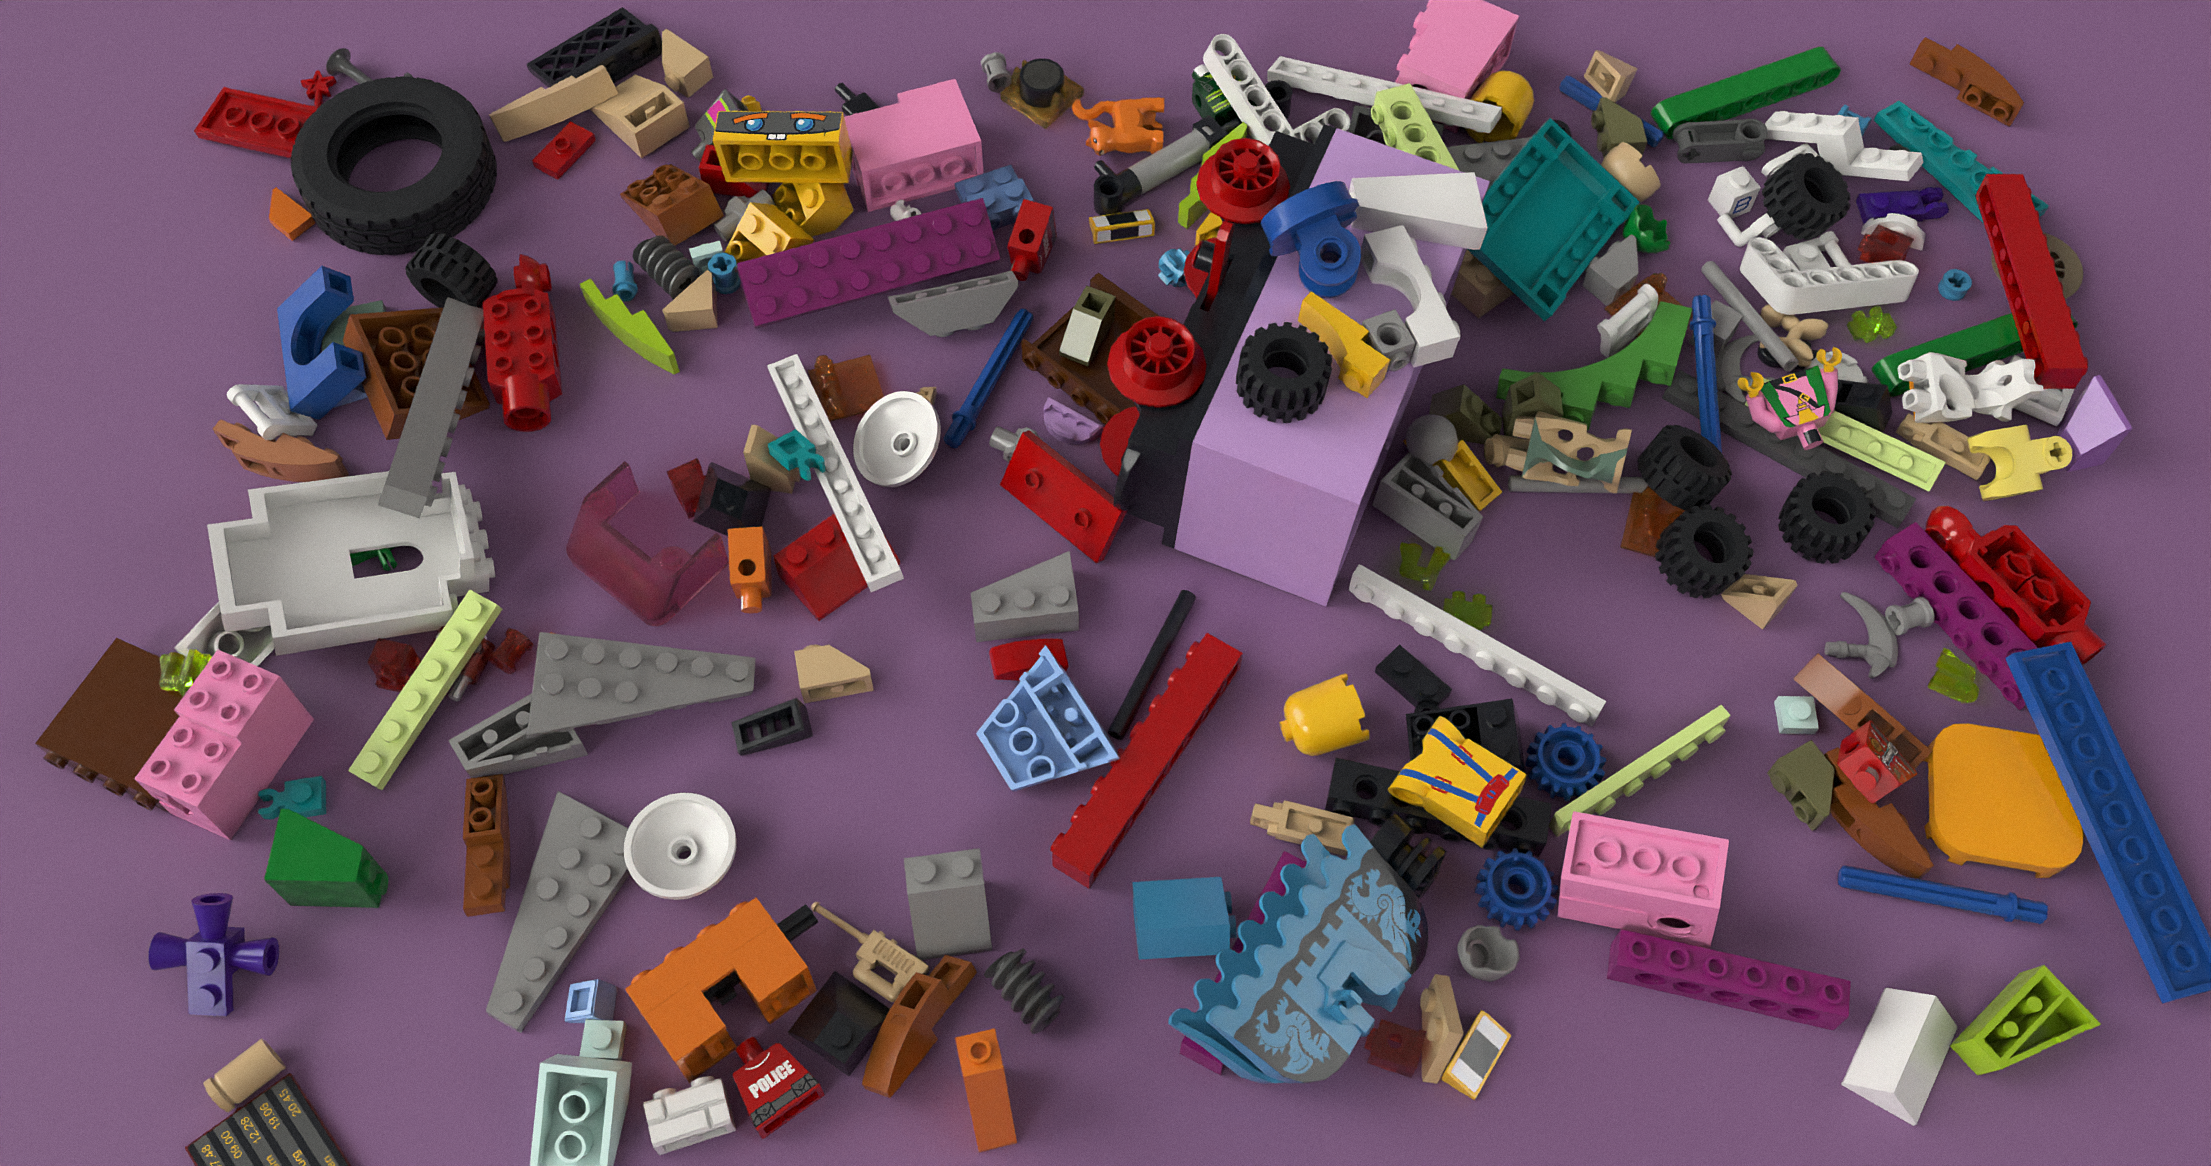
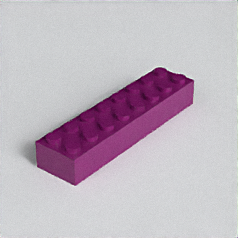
(868, 263)

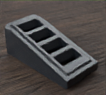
(775, 738)

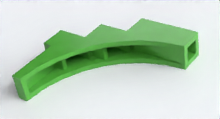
(1615, 379)

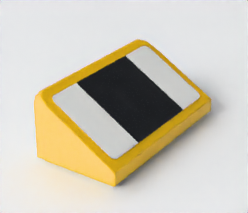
(1122, 226)
(1476, 1055)

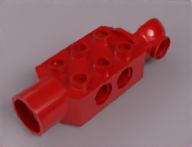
(523, 348)
(2018, 581)

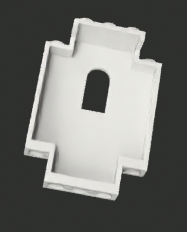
(297, 572)

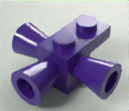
(213, 955)

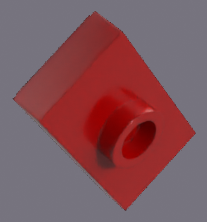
(564, 150)

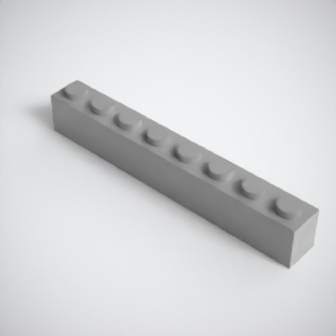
(432, 410)

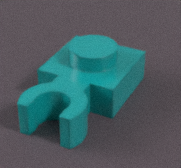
(796, 451)
(302, 796)

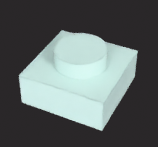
(702, 255)
(1796, 715)
(603, 1039)

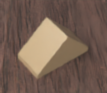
(1609, 76)
(694, 307)
(1759, 597)

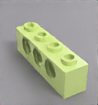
(1408, 125)

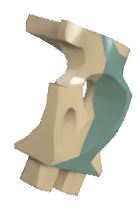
(1548, 450)

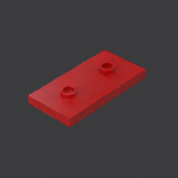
(254, 121)
(1062, 496)

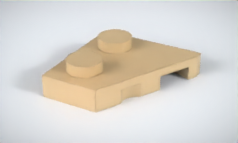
(1442, 1025)

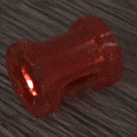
(505, 661)

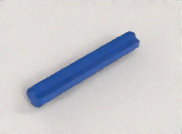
(1590, 99)

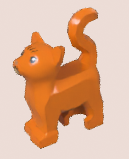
(1132, 123)

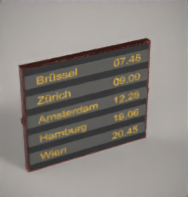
(270, 1130)

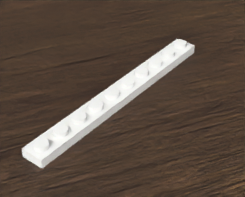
(838, 480)

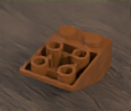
(673, 203)

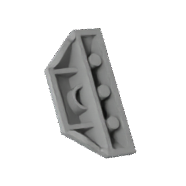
(956, 305)

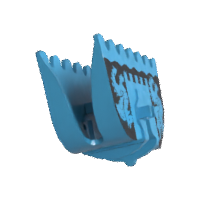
(1335, 936)

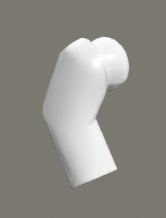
(900, 211)

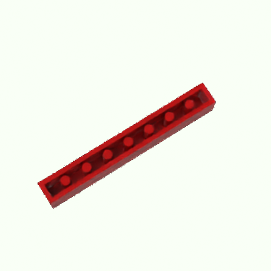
(2031, 281)
(1146, 760)

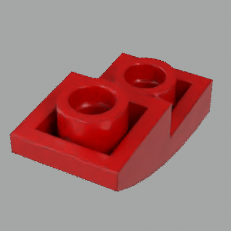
(1015, 658)

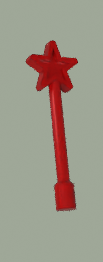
(318, 87)

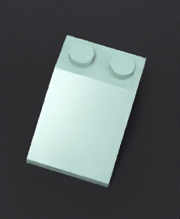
(579, 1111)

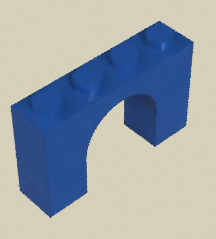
(314, 378)

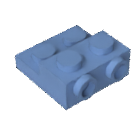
(1001, 194)

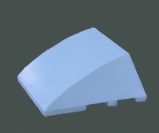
(1044, 729)

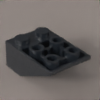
(1488, 724)

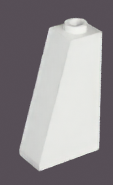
(1429, 206)

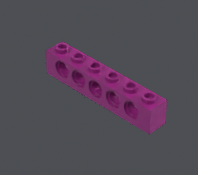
(1957, 599)
(1729, 980)

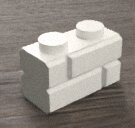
(689, 1115)

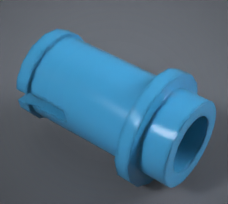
(624, 281)

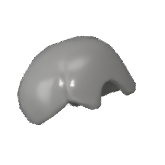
(1432, 438)
(1487, 953)

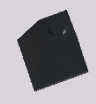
(730, 501)
(840, 1023)

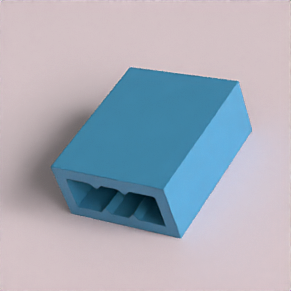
(1182, 917)

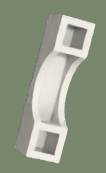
(1394, 261)

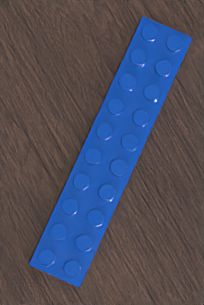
(2116, 820)

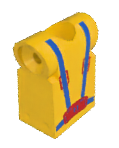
(1459, 783)

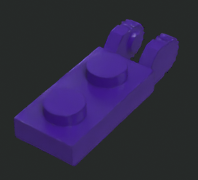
(1903, 202)

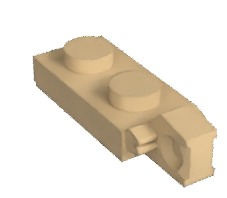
(1944, 444)
(1295, 821)

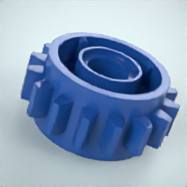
(1568, 744)
(1510, 907)

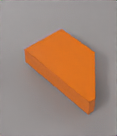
(288, 215)

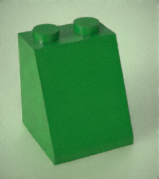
(322, 867)

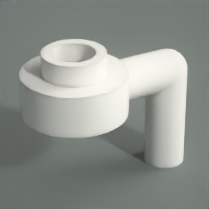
(1762, 226)

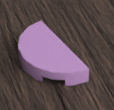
(1068, 424)

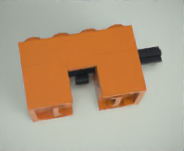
(738, 950)

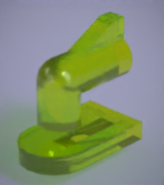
(1409, 569)
(172, 665)
(1954, 678)

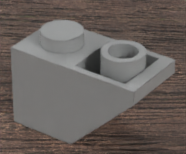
(1614, 272)

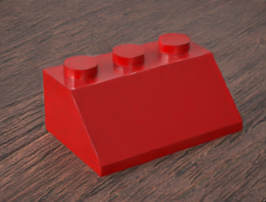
(822, 568)

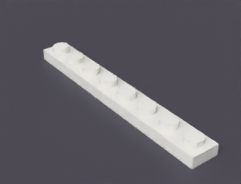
(1363, 89)
(1476, 645)

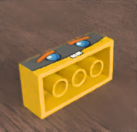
(783, 146)

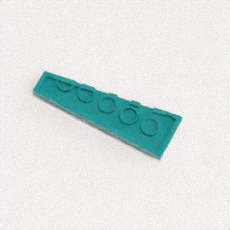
(1941, 158)

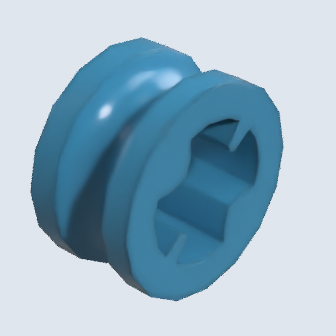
(1950, 291)

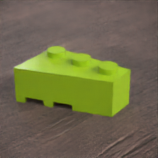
(2022, 1021)

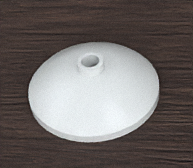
(886, 433)
(674, 826)

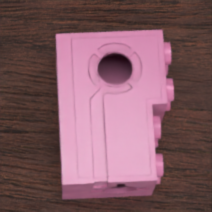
(1457, 47)
(914, 146)
(225, 745)
(1643, 878)

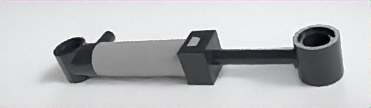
(1116, 190)

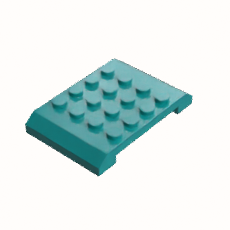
(1549, 218)

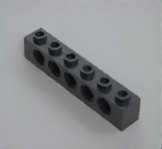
(1349, 777)

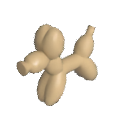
(1806, 329)

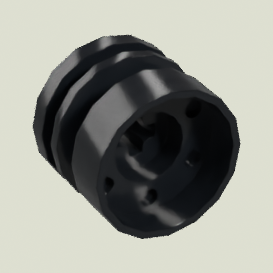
(1408, 861)

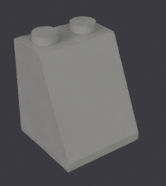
(948, 904)

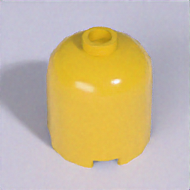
(1515, 97)
(1324, 717)

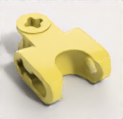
(2018, 460)

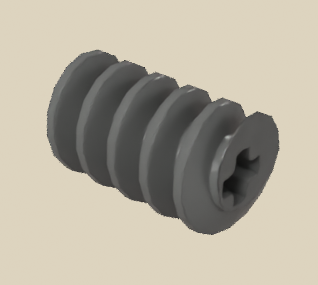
(665, 265)
(1025, 990)

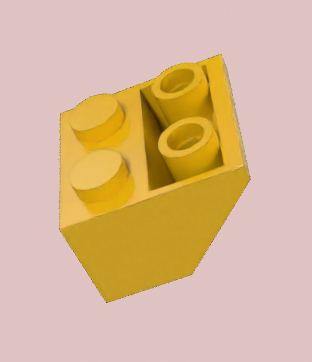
(814, 206)
(765, 232)

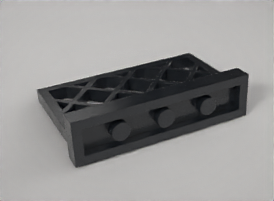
(620, 59)

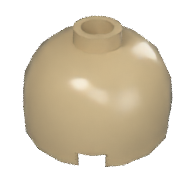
(1625, 166)

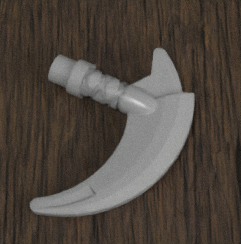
(1728, 367)
(1882, 644)

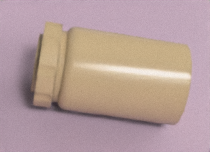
(244, 1075)

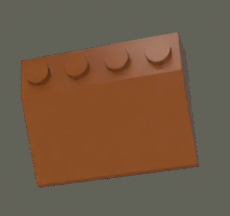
(394, 357)

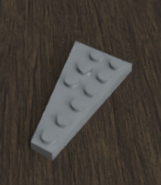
(614, 681)
(567, 892)

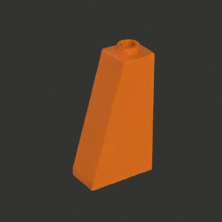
(986, 1089)

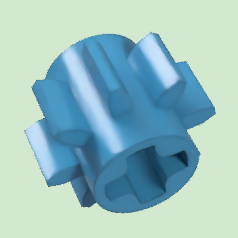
(1172, 267)

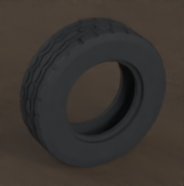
(383, 113)

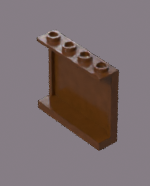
(1090, 384)
(114, 722)

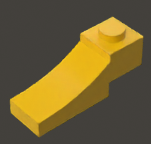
(1359, 364)
(1469, 476)

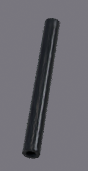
(1151, 665)

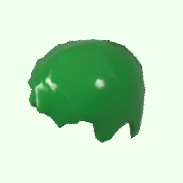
(1649, 233)

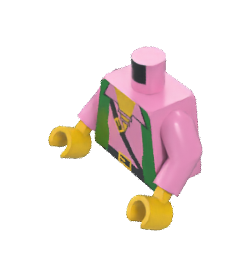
(1795, 402)

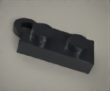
(1413, 680)

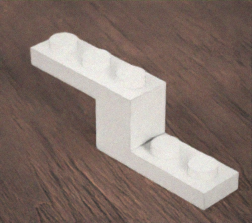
(1842, 145)

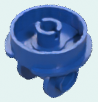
(1316, 228)

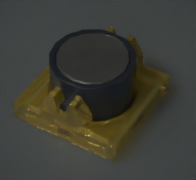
(1043, 90)

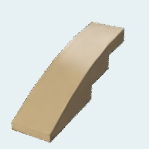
(552, 105)

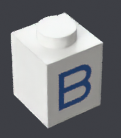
(1734, 192)

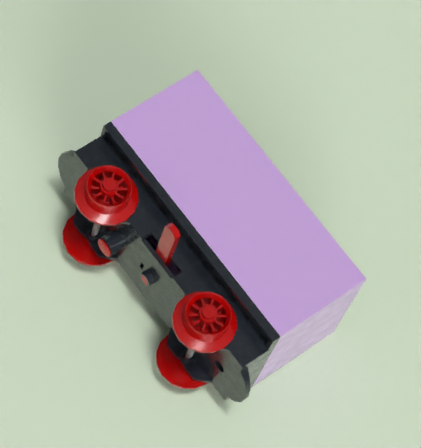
(1190, 453)

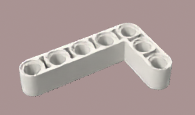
(1253, 89)
(1823, 289)

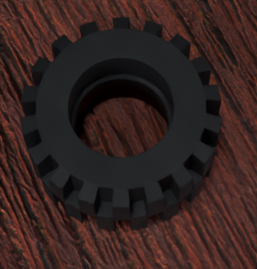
(1806, 196)
(452, 270)
(1289, 349)
(1684, 467)
(1837, 498)
(1719, 535)

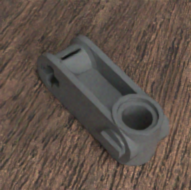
(1720, 141)

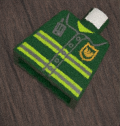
(1209, 98)

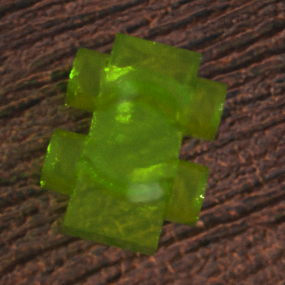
(1872, 326)
(1473, 613)

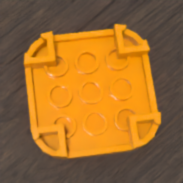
(1999, 801)

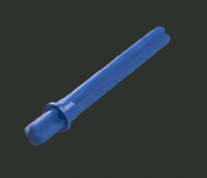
(1706, 368)
(965, 418)
(2005, 906)

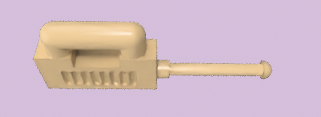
(879, 951)

